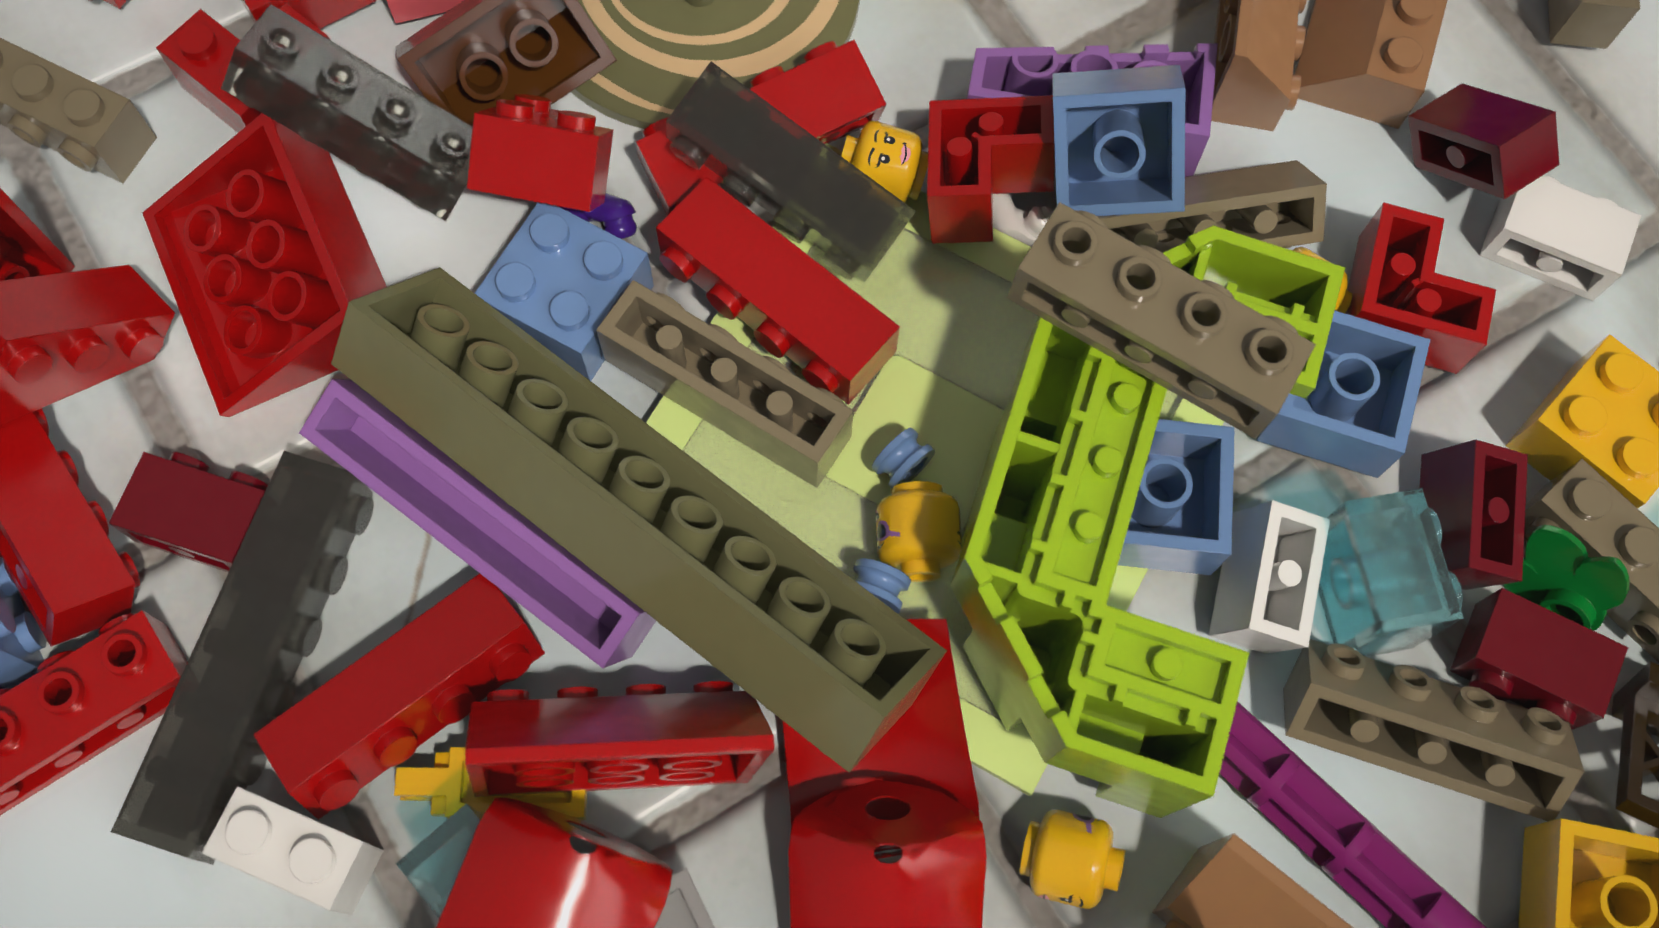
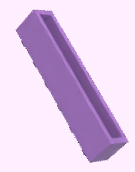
(475, 523)

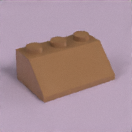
(1369, 56)
(1256, 61)
(1239, 888)

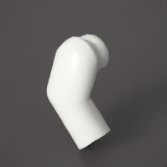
(1017, 222)

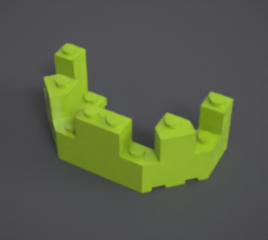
(1045, 535)

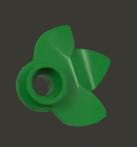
(1567, 580)

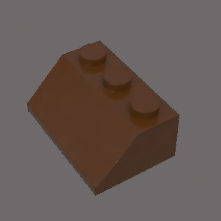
(503, 50)

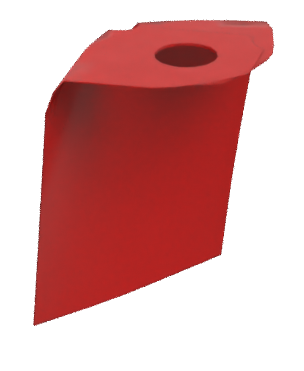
(920, 749)
(531, 877)
(843, 884)

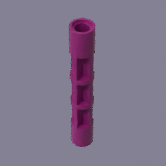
(1335, 832)

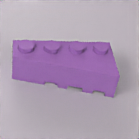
(1031, 70)

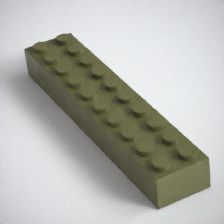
(639, 512)

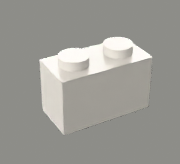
(1562, 237)
(1270, 579)
(293, 852)

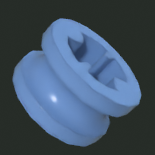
(903, 458)
(882, 581)

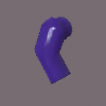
(615, 215)

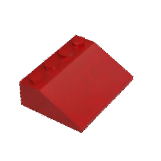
(262, 262)
(615, 740)

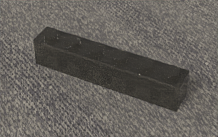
(247, 656)

